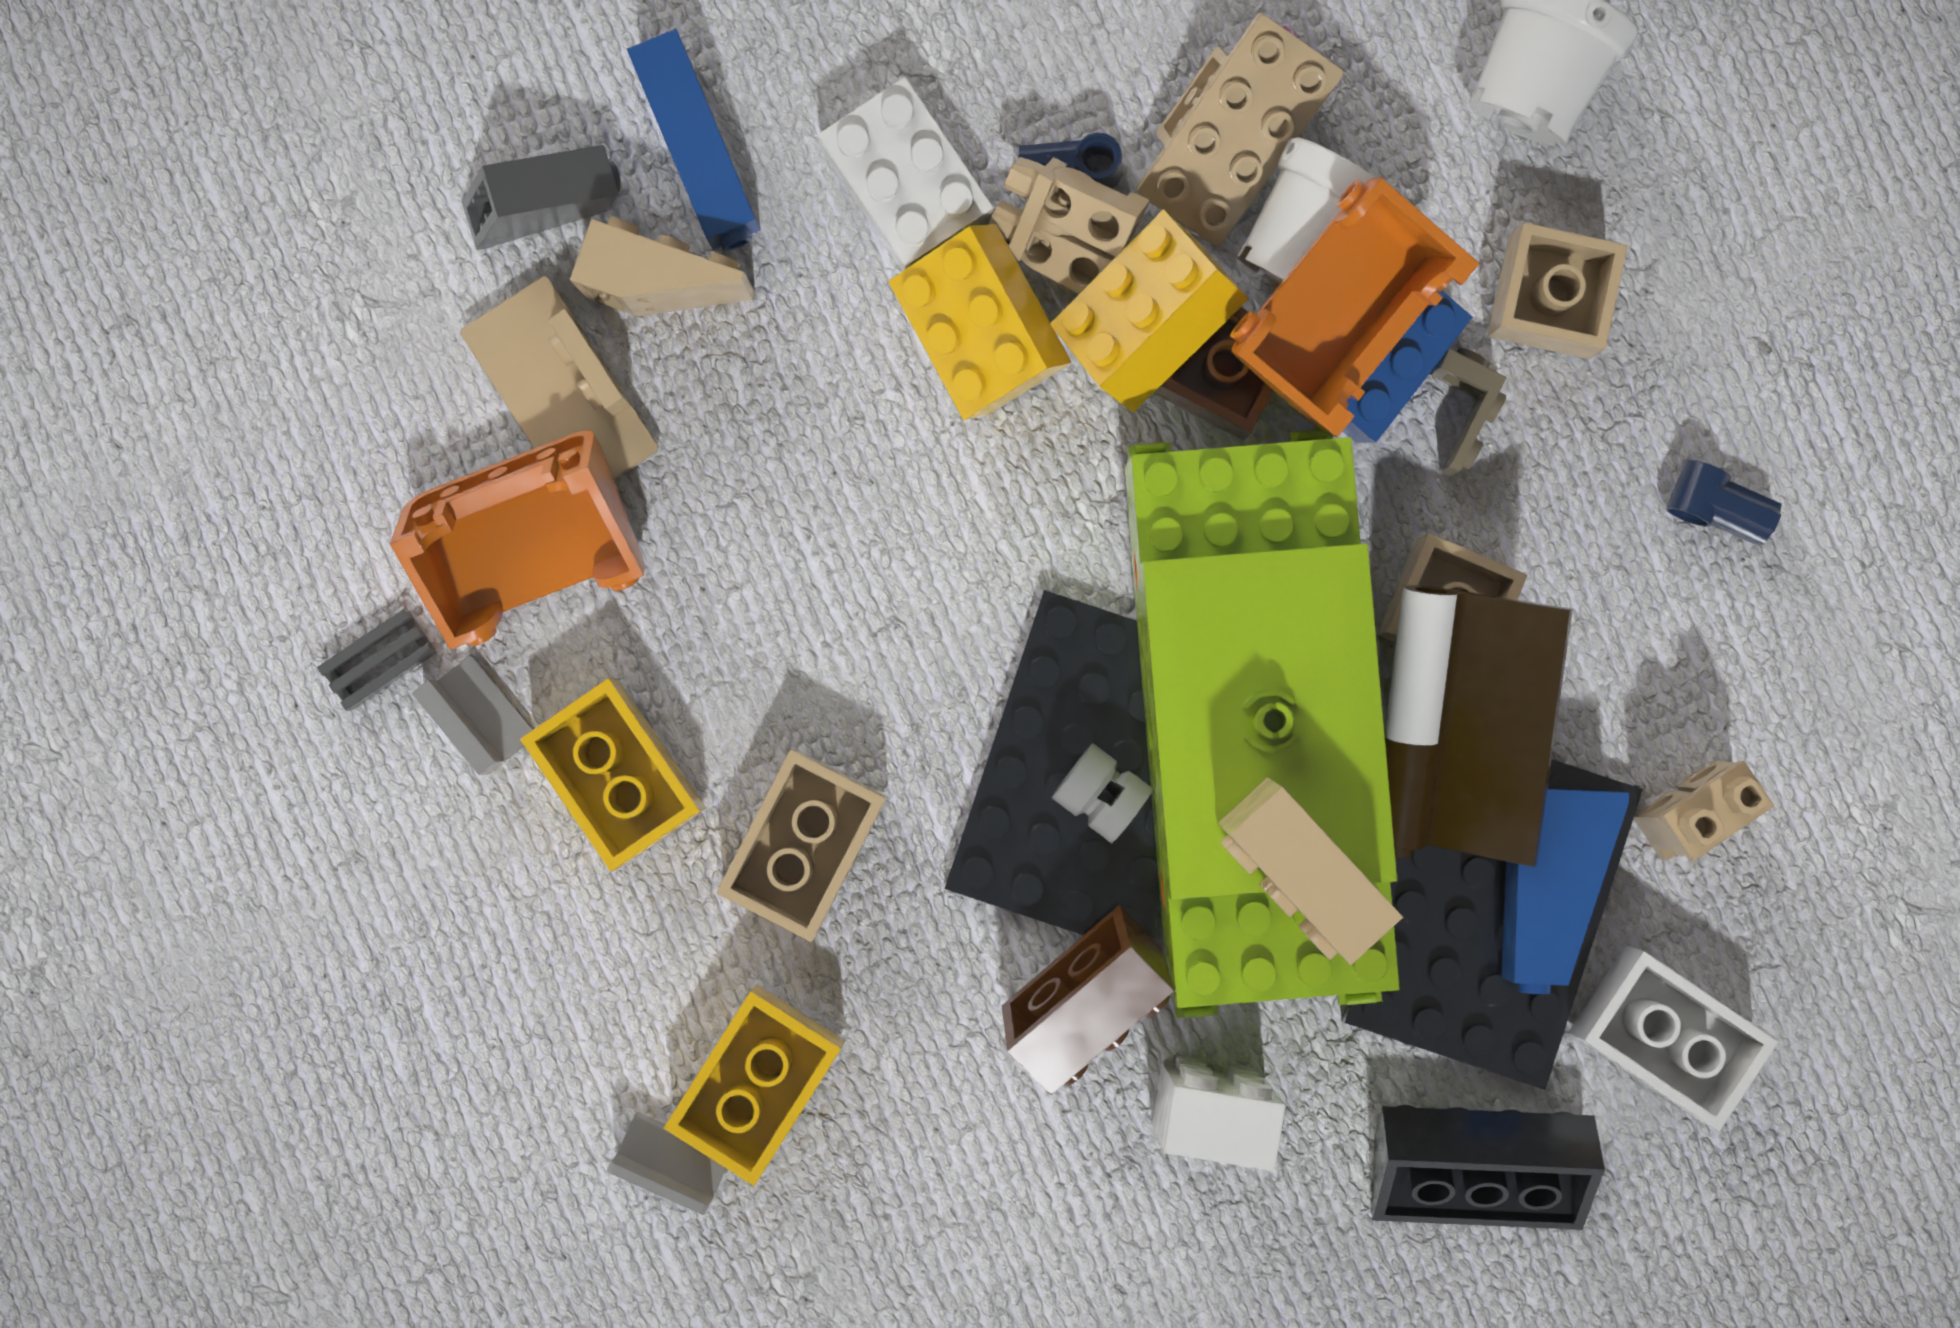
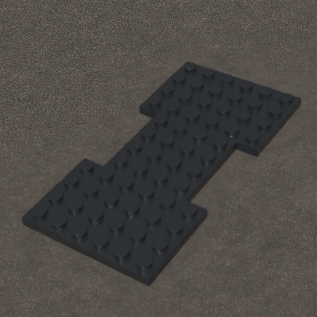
(1041, 861)

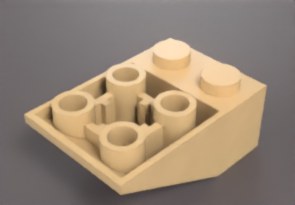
(653, 276)

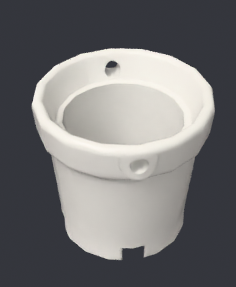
(1550, 64)
(1298, 207)

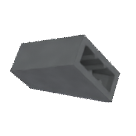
(539, 194)

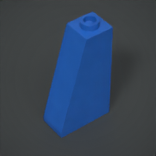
(694, 140)
(1554, 901)

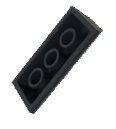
(1485, 1167)

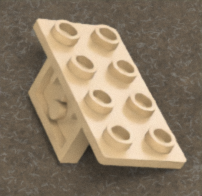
(1235, 126)
(556, 376)

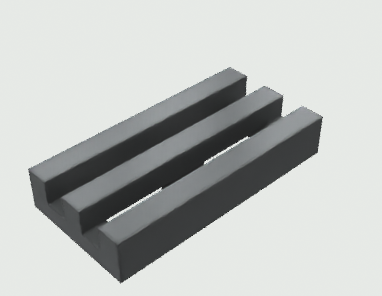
(340, 684)

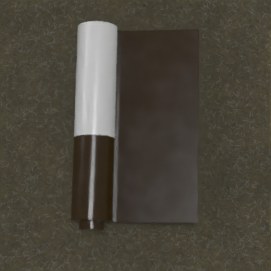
(1473, 721)

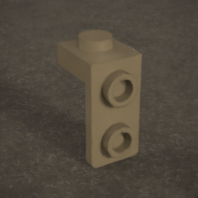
(1468, 373)

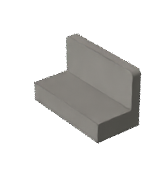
(475, 715)
(666, 1165)

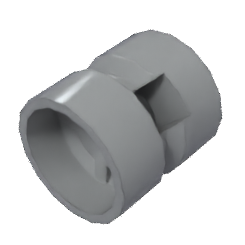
(1085, 783)

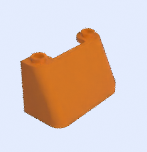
(1349, 302)
(516, 536)

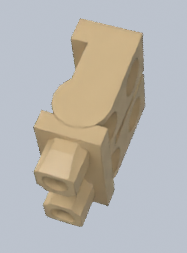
(1068, 223)
(1703, 810)

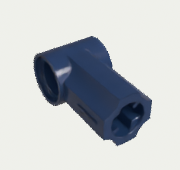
(1077, 153)
(1710, 498)

